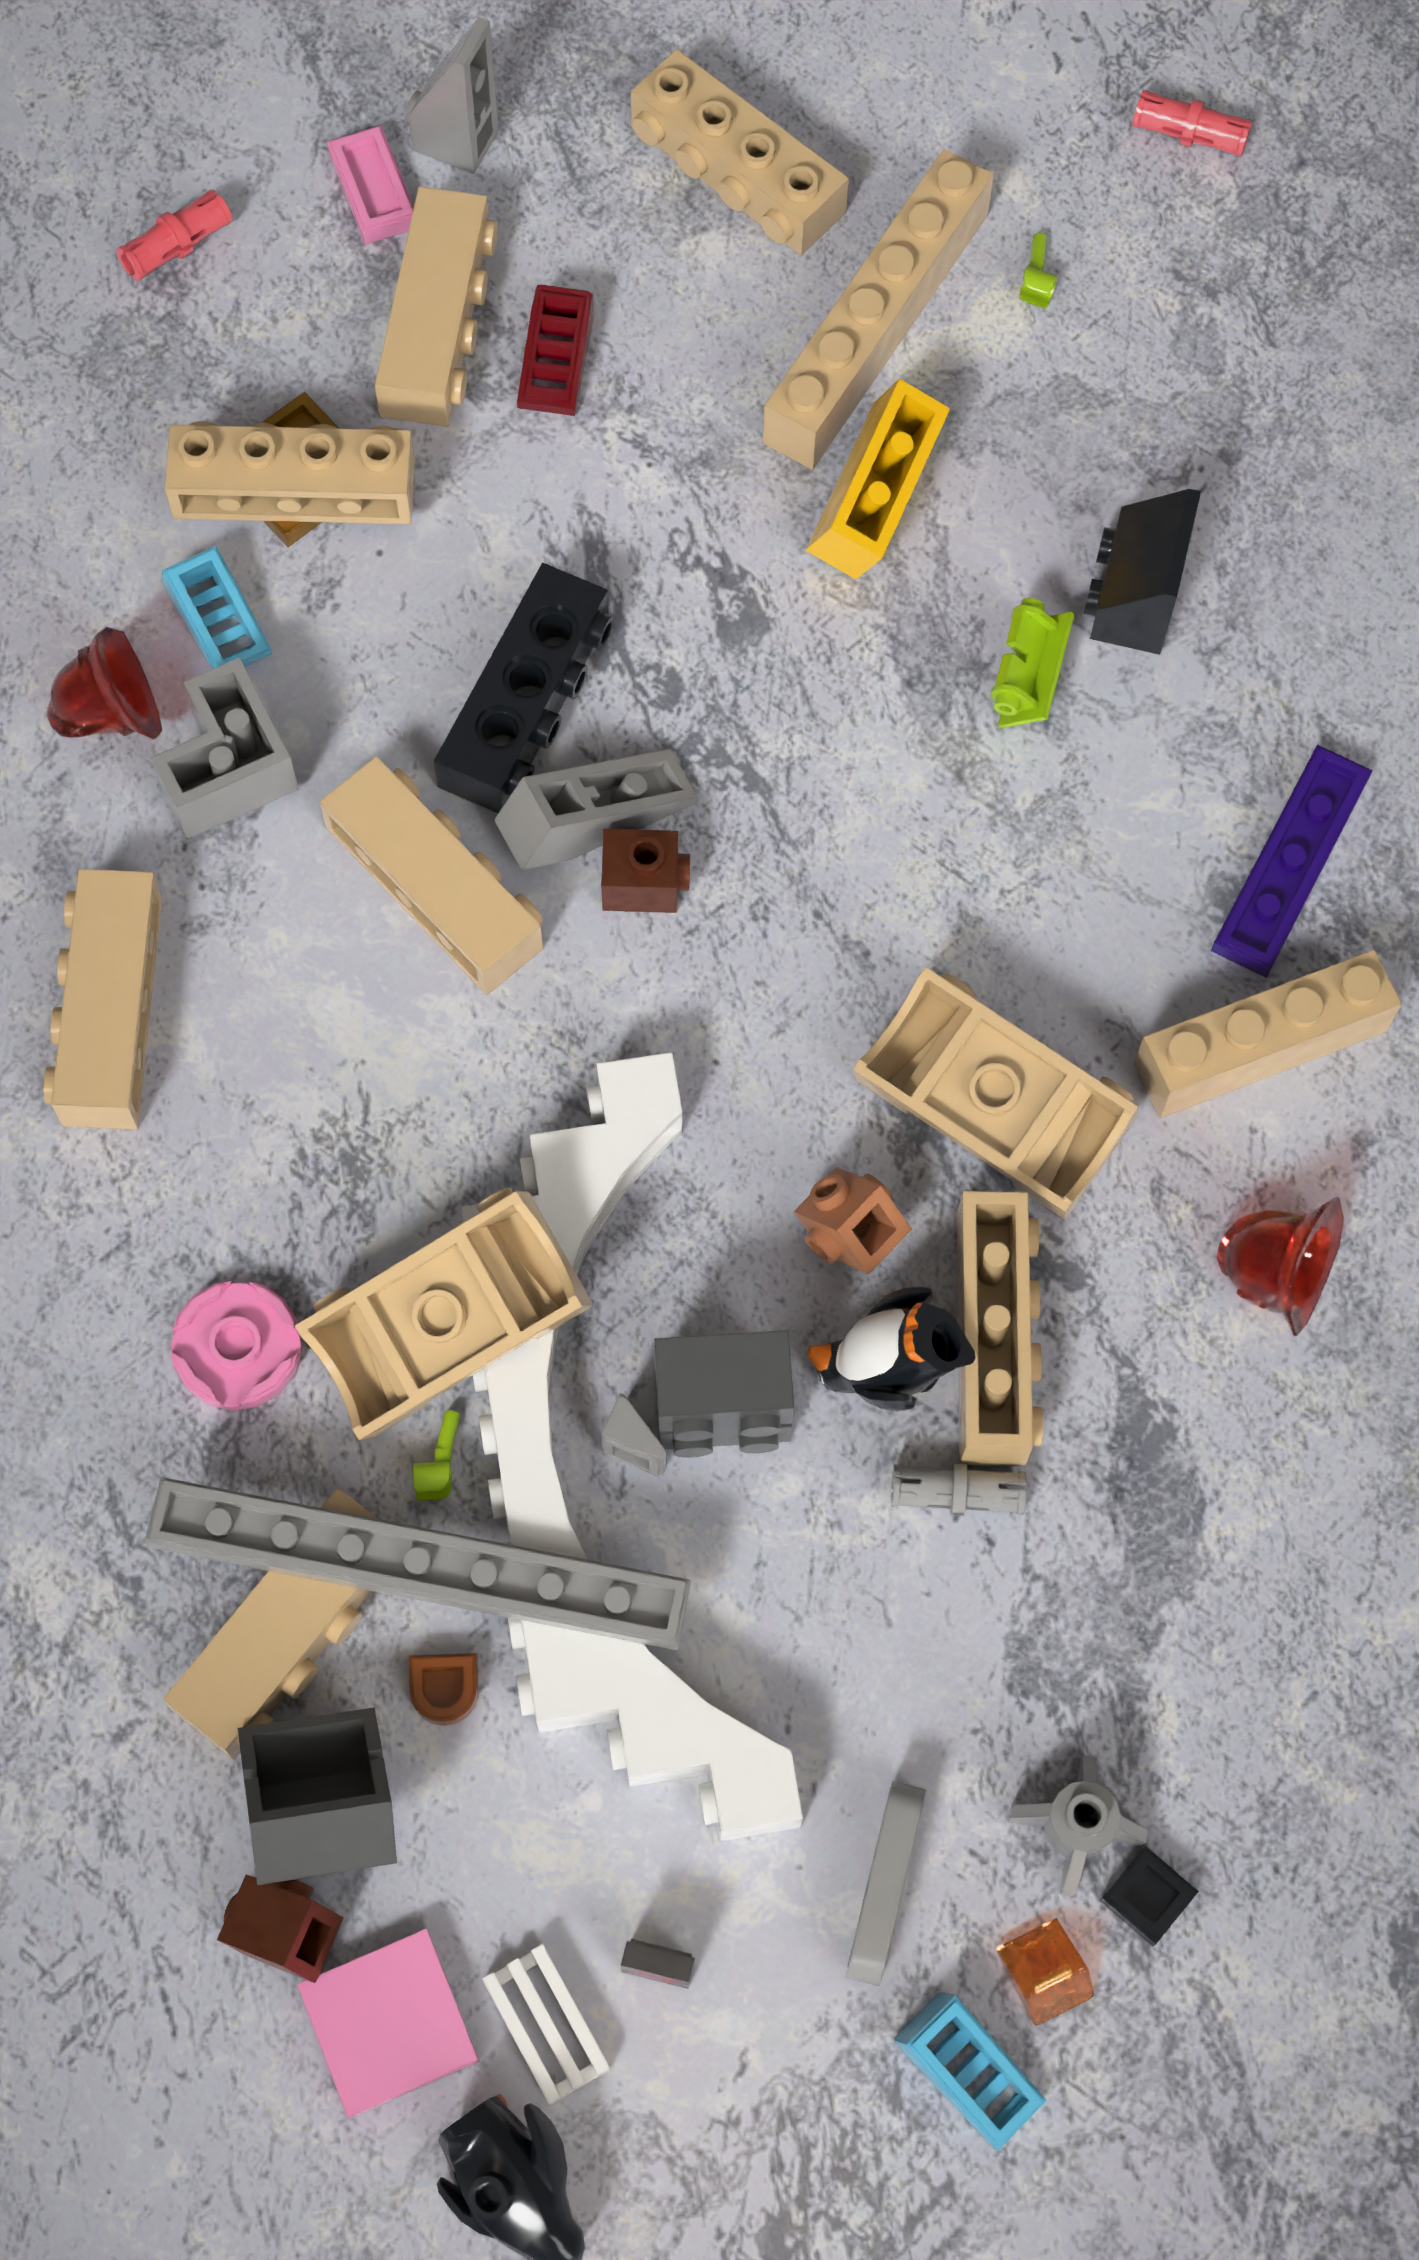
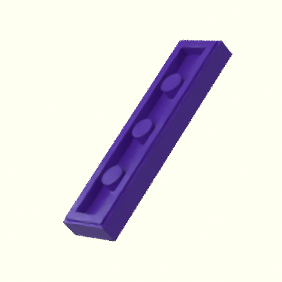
(1291, 861)

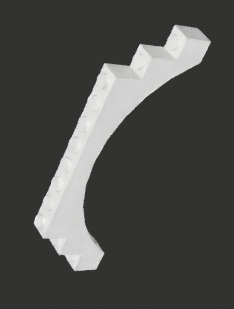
(577, 1674)

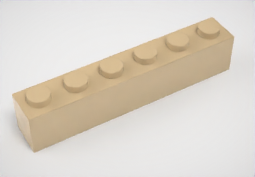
(877, 309)

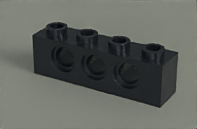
(552, 607)

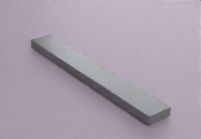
(418, 1563)

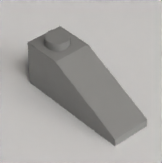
(458, 108)
(565, 810)

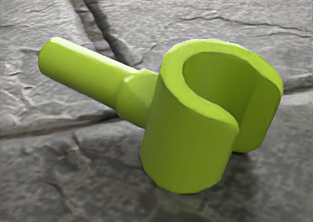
(1038, 284)
(434, 1478)

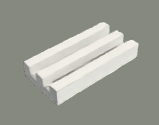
(516, 1971)

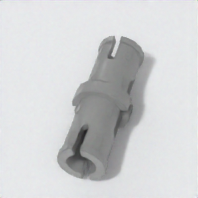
(958, 1489)

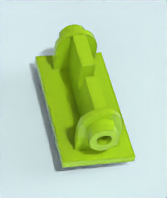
(1030, 677)

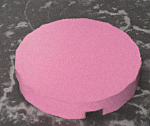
(236, 1345)

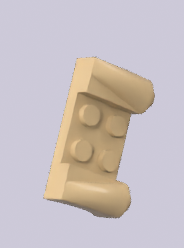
(997, 1092)
(444, 1312)

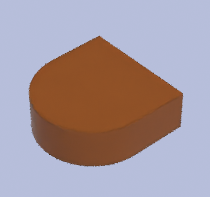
(444, 1686)

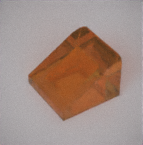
(1046, 1971)

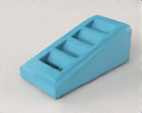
(195, 571)
(926, 2025)

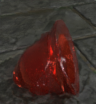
(103, 692)
(1283, 1259)

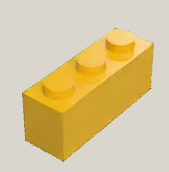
(877, 479)

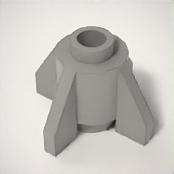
(1069, 1837)

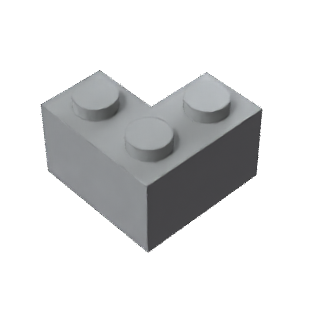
(235, 761)

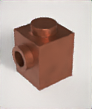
(642, 870)
(280, 1926)

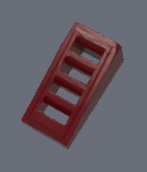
(563, 314)

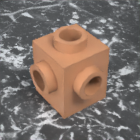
(851, 1220)

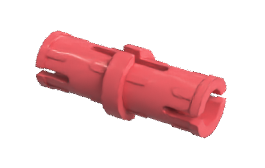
(1192, 123)
(174, 235)

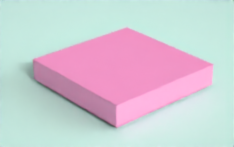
(388, 2023)

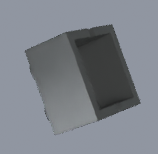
(724, 1392)
(317, 1796)

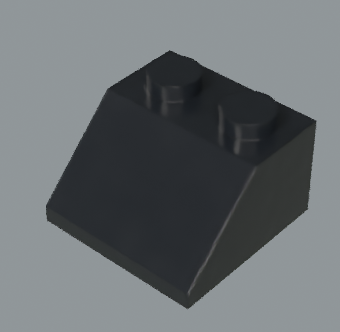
(1142, 571)

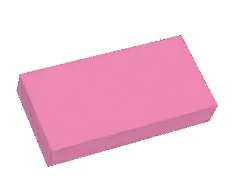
(372, 184)

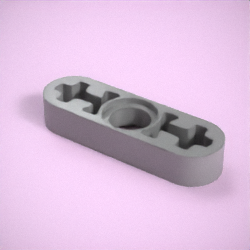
(885, 1883)

